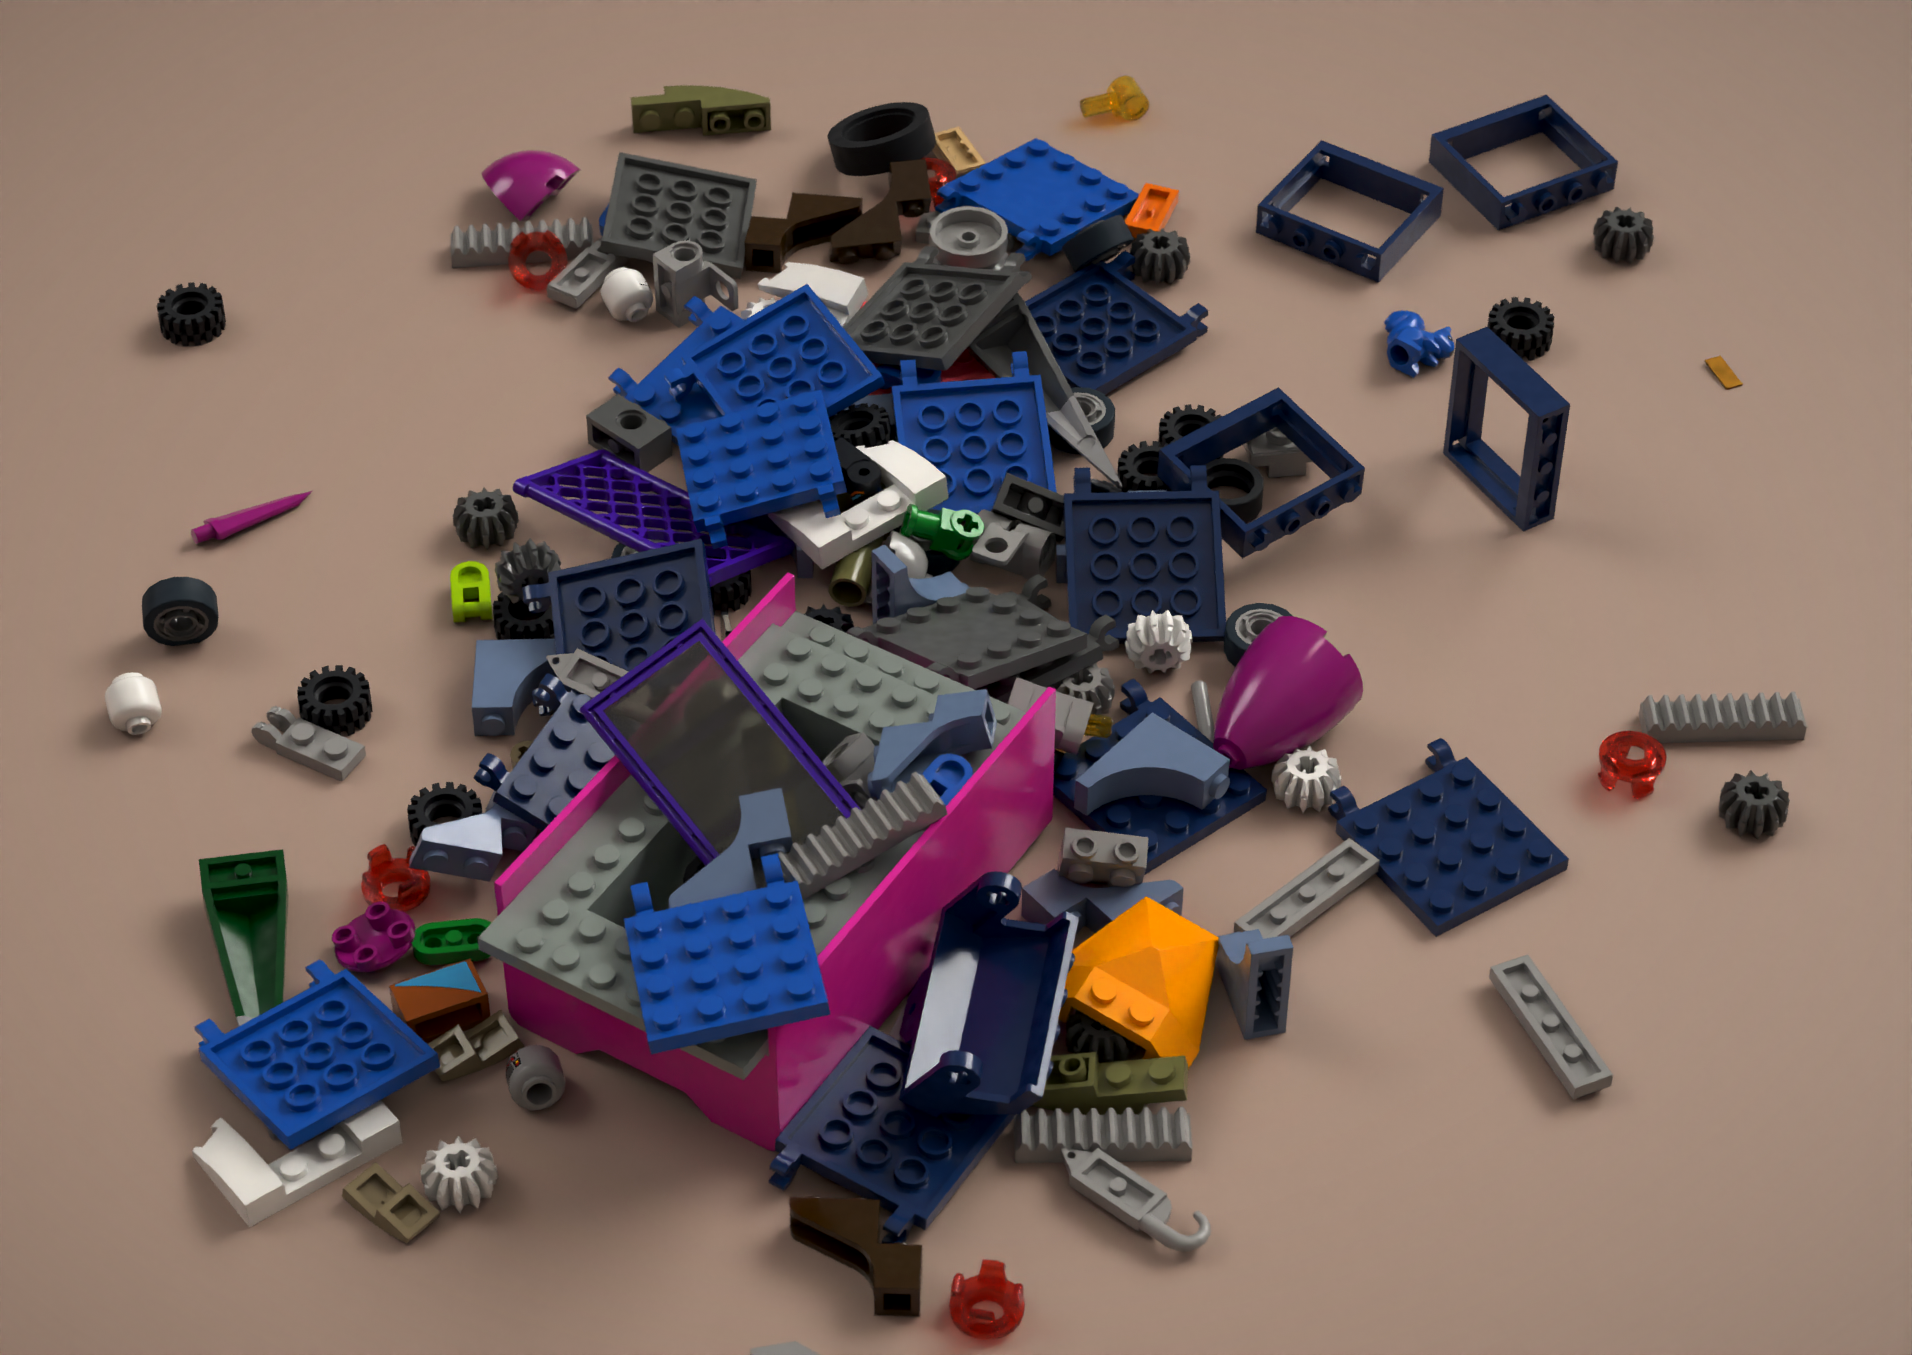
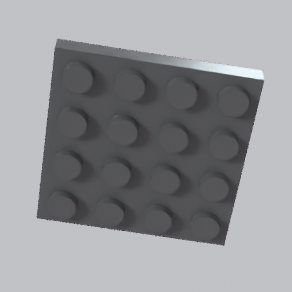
(674, 202)

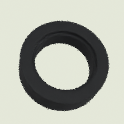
(881, 135)

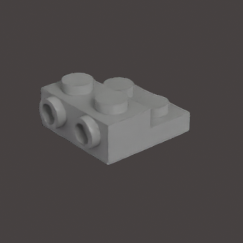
(1102, 857)

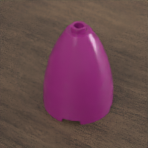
(1284, 694)

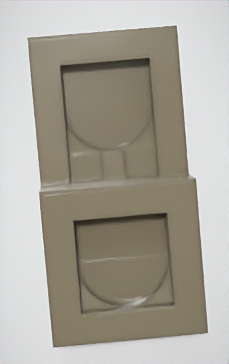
(475, 1049)
(389, 1205)

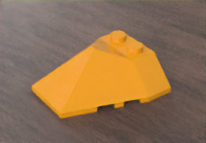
(1146, 979)

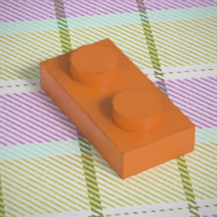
(1152, 209)

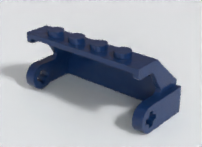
(986, 1005)

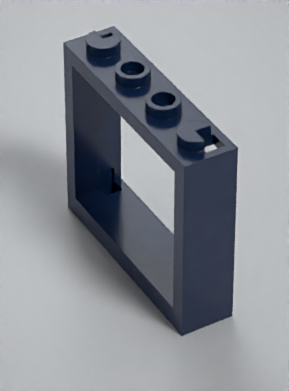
(1536, 116)
(1360, 176)
(1242, 426)
(1527, 498)

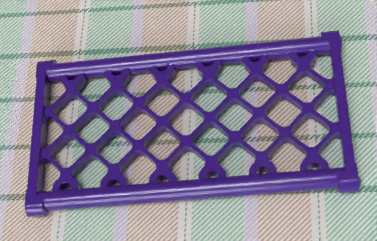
(546, 489)

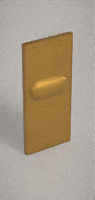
(1723, 372)

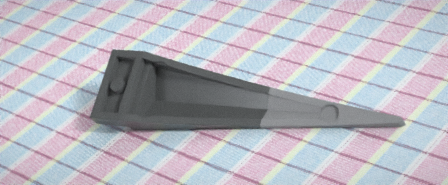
(1017, 331)

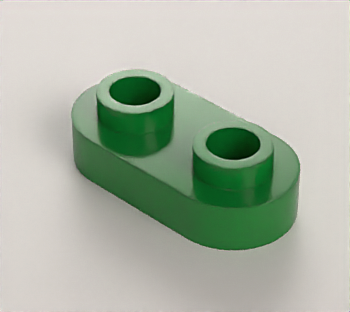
(449, 941)

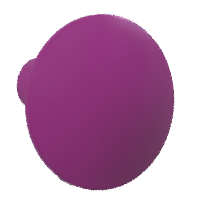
(374, 938)

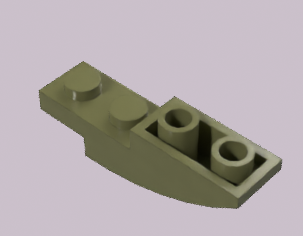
(705, 107)
(1087, 1084)

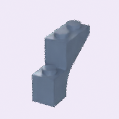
(958, 726)
(761, 833)
(472, 844)
(1094, 907)

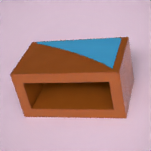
(441, 1000)

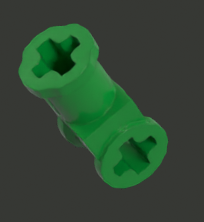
(944, 530)

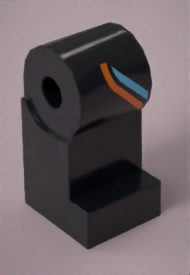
(860, 473)

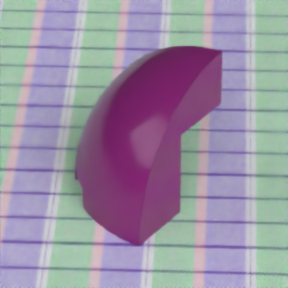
(528, 179)

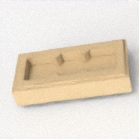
(957, 151)

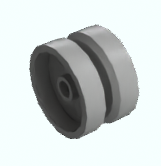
(969, 238)

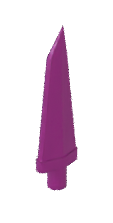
(231, 523)

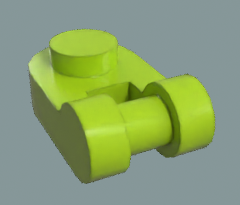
(470, 581)

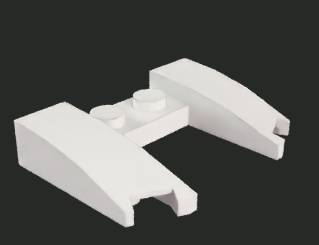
(838, 290)
(908, 481)
(264, 1189)

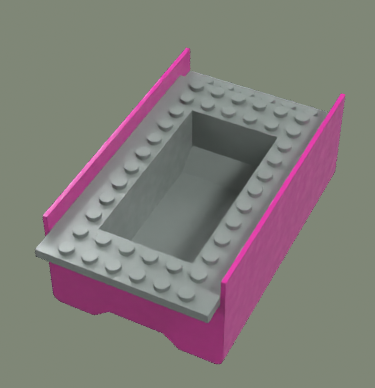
(870, 929)

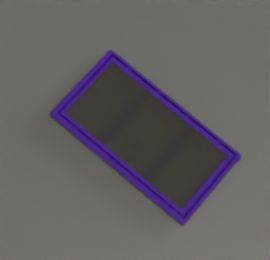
(706, 734)

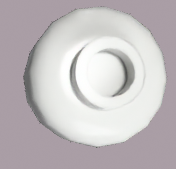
(626, 294)
(133, 703)

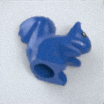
(1411, 343)

